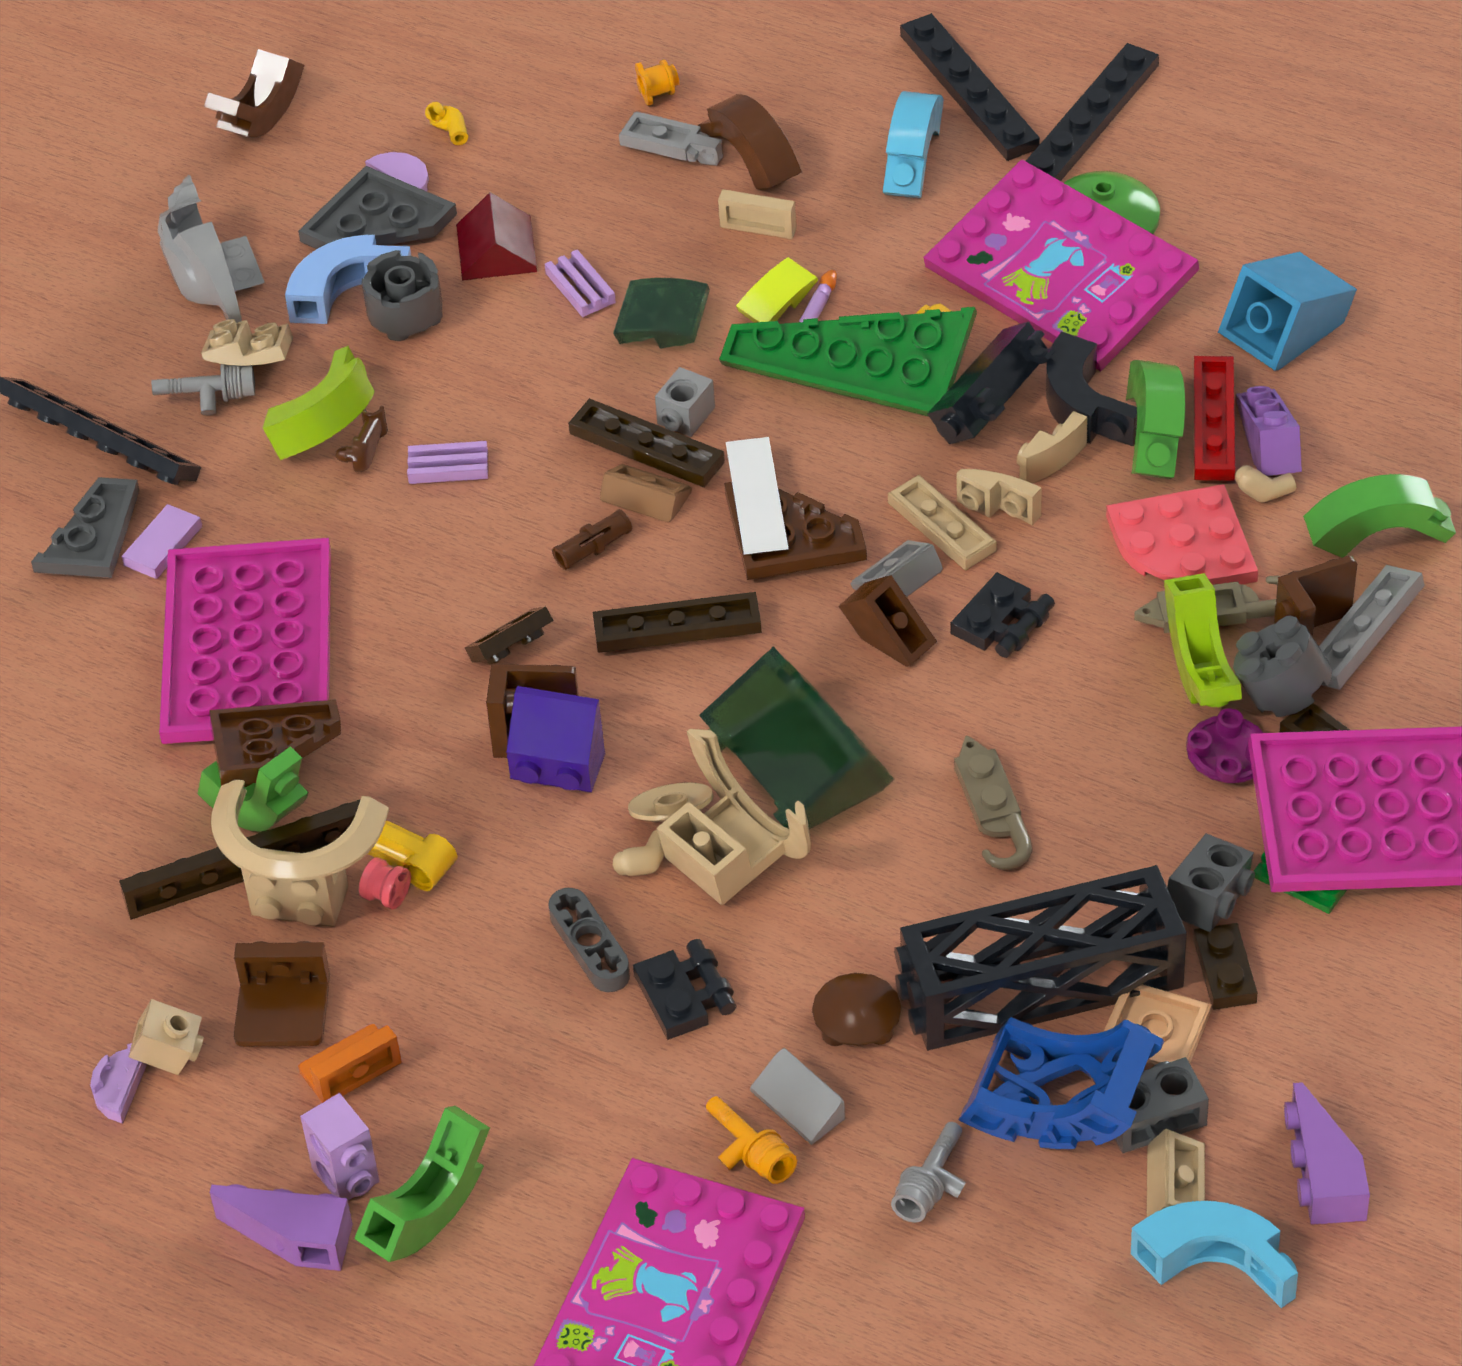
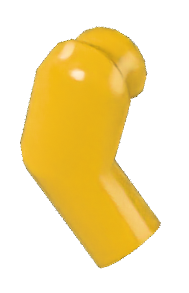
(448, 119)

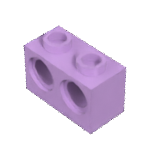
(340, 1148)

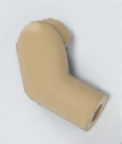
(1261, 486)
(640, 860)

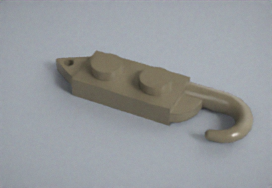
(1233, 606)
(992, 802)

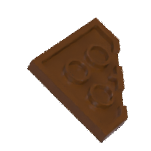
(812, 534)
(257, 734)

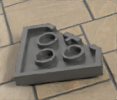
(379, 207)

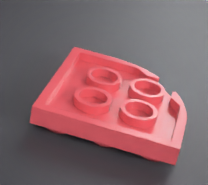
(1183, 536)

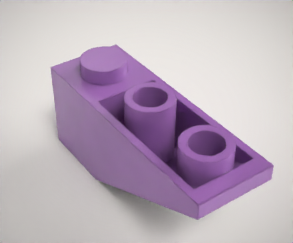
(1270, 431)
(1331, 1166)
(295, 1226)

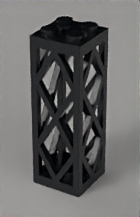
(926, 964)

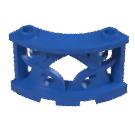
(1097, 1114)

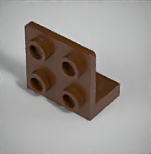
(501, 691)

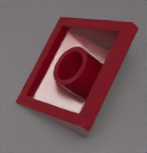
(495, 240)

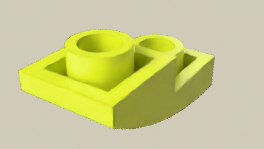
(776, 291)

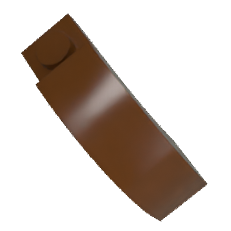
(263, 97)
(755, 137)

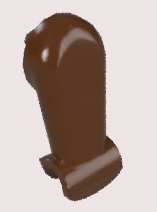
(365, 444)

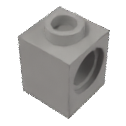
(685, 402)

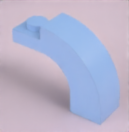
(328, 274)

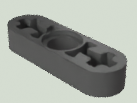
(589, 956)

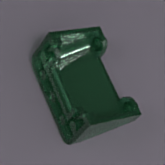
(794, 742)

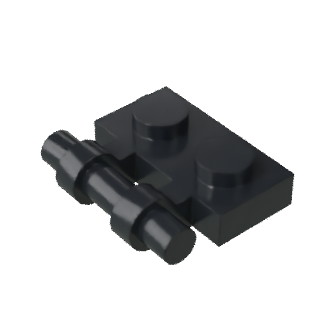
(993, 609)
(671, 994)

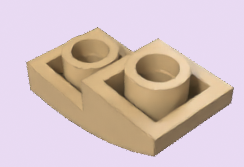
(1051, 452)
(992, 491)

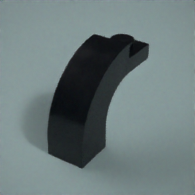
(1068, 391)

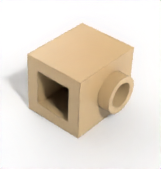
(166, 1037)

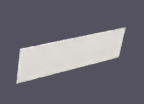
(756, 495)

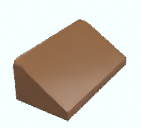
(644, 492)

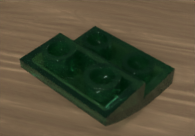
(662, 310)

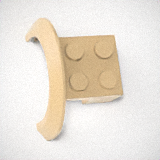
(732, 838)
(294, 884)

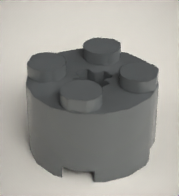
(402, 294)
(1281, 667)

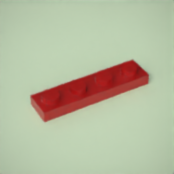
(1214, 418)

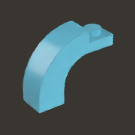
(910, 132)
(1215, 1233)

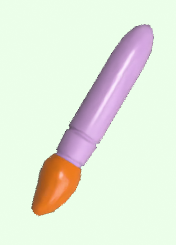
(816, 304)

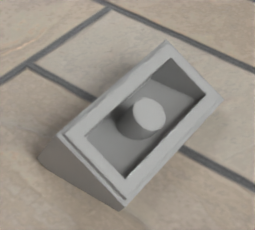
(909, 565)
(799, 1097)

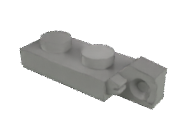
(670, 139)

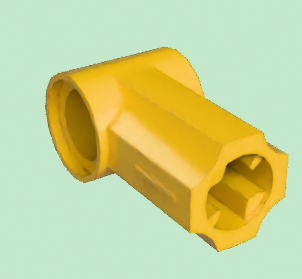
(424, 857)

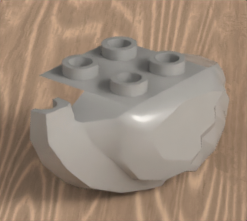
(198, 262)

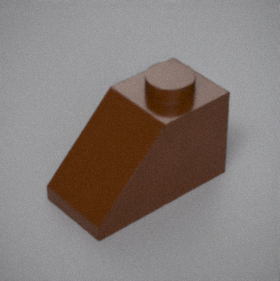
(888, 620)

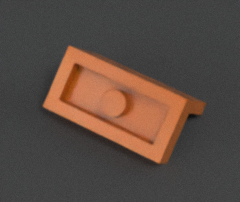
(351, 1062)

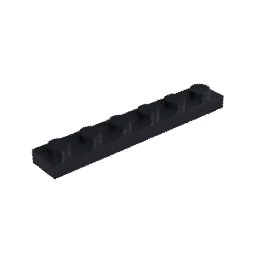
(969, 87)
(1094, 111)
(109, 436)

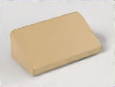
(1174, 1171)

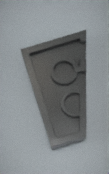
(94, 534)

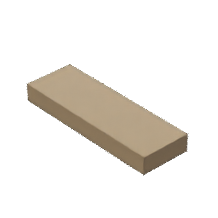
(942, 522)

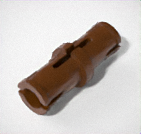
(612, 527)

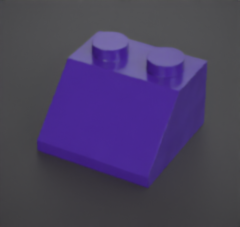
(555, 739)

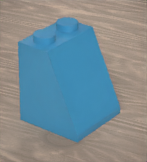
(1284, 307)

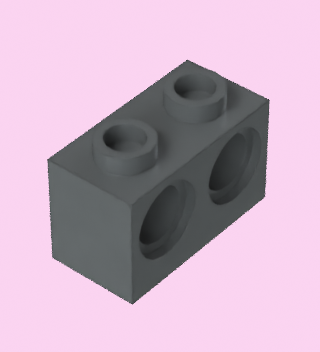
(1211, 881)
(1162, 1111)

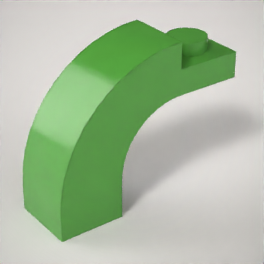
(1160, 416)
(1374, 505)
(269, 798)
(419, 1209)

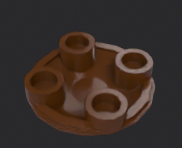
(856, 1010)

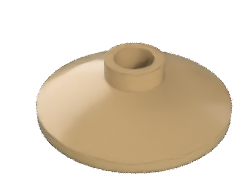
(664, 801)

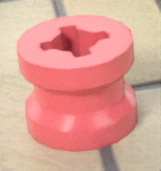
(384, 883)

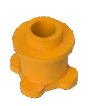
(656, 80)

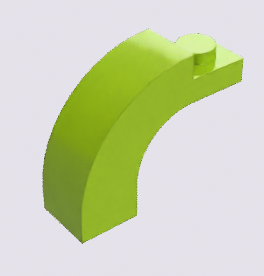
(321, 411)
(1198, 642)

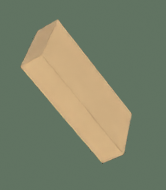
(757, 214)

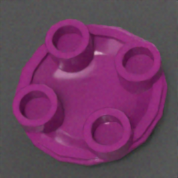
(1221, 747)

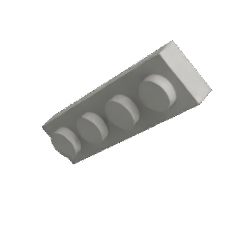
(1369, 621)

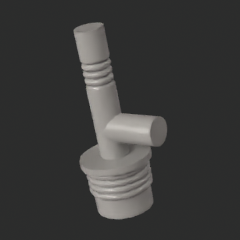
(233, 381)
(925, 1185)

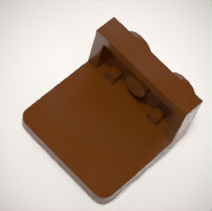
(1317, 593)
(281, 993)

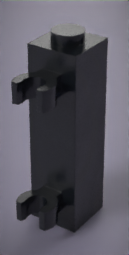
(989, 383)

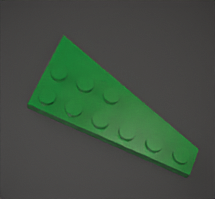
(868, 357)

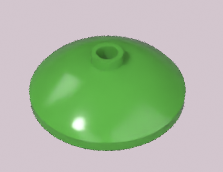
(1121, 195)

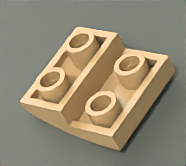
(236, 345)

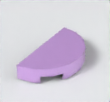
(402, 167)
(115, 1083)

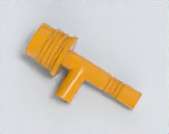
(759, 1151)

